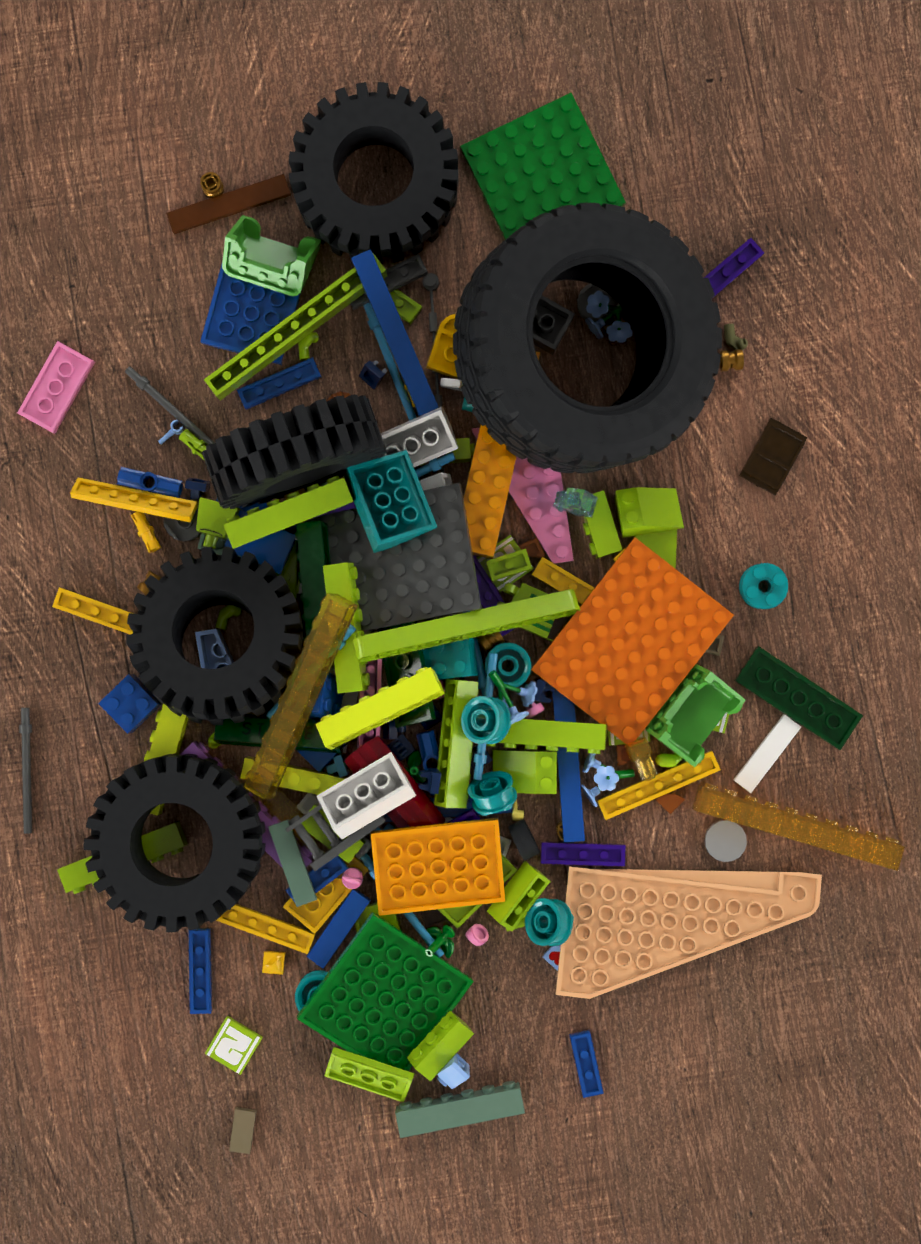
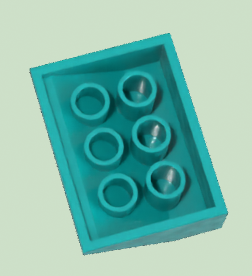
(389, 500)

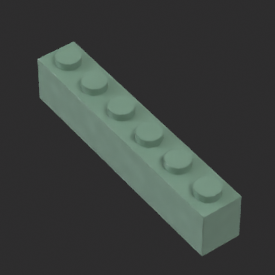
(459, 1109)

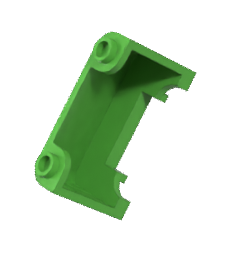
(267, 261)
(694, 713)

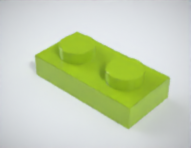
(509, 564)

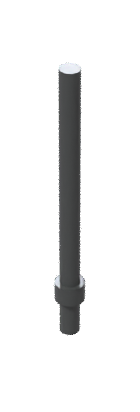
(144, 384)
(25, 729)

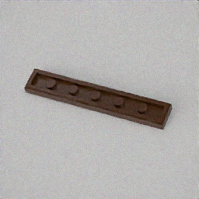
(228, 204)

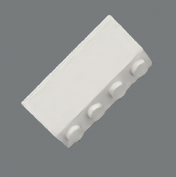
(422, 437)
(366, 796)

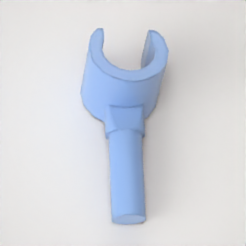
(171, 432)

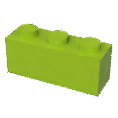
(602, 529)
(314, 829)
(519, 896)
(440, 1045)

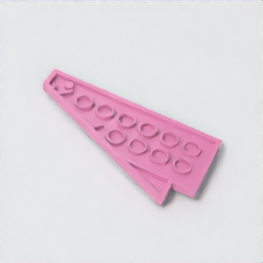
(534, 494)

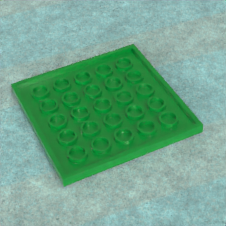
(540, 165)
(383, 995)

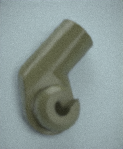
(732, 340)

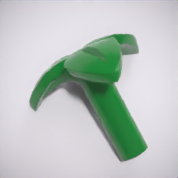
(413, 761)
(441, 940)

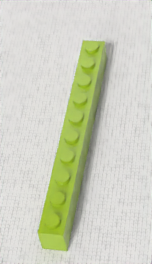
(287, 333)

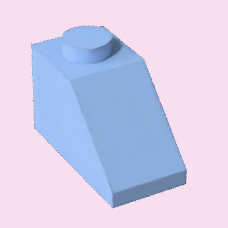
(454, 1072)

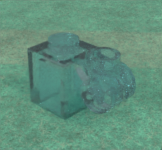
(576, 501)

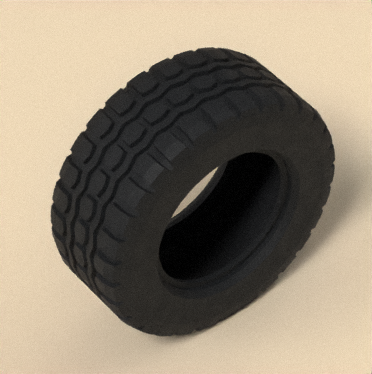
(669, 316)

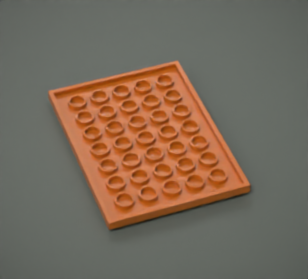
(632, 641)

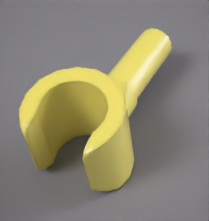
(517, 815)

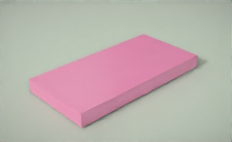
(56, 387)

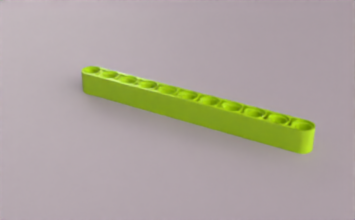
(465, 625)

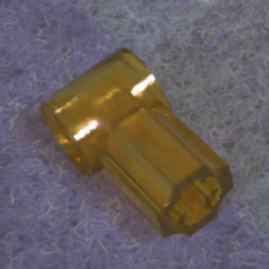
(640, 754)

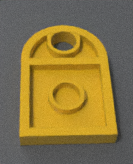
(441, 354)

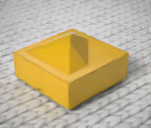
(273, 962)

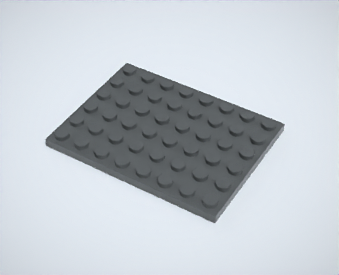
(416, 578)

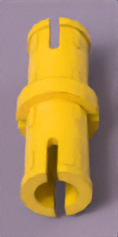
(146, 531)

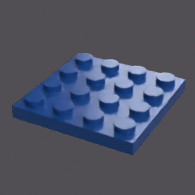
(244, 313)

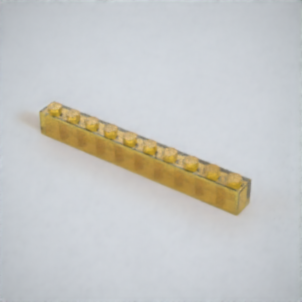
(300, 695)
(798, 827)

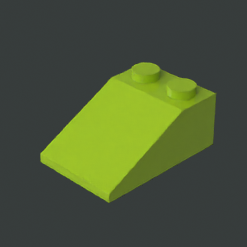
(647, 510)
(531, 769)

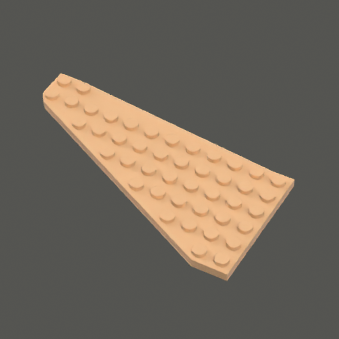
(654, 920)

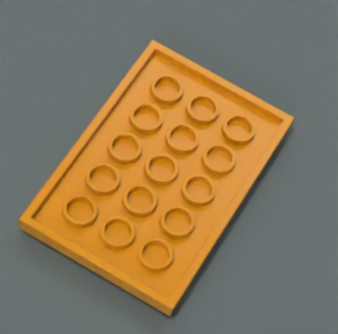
(438, 866)

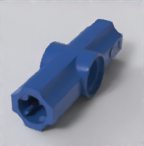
(138, 479)
(428, 747)

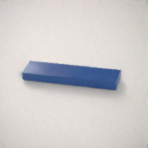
(279, 383)
(338, 928)
(200, 971)

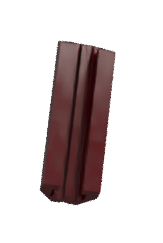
(412, 813)

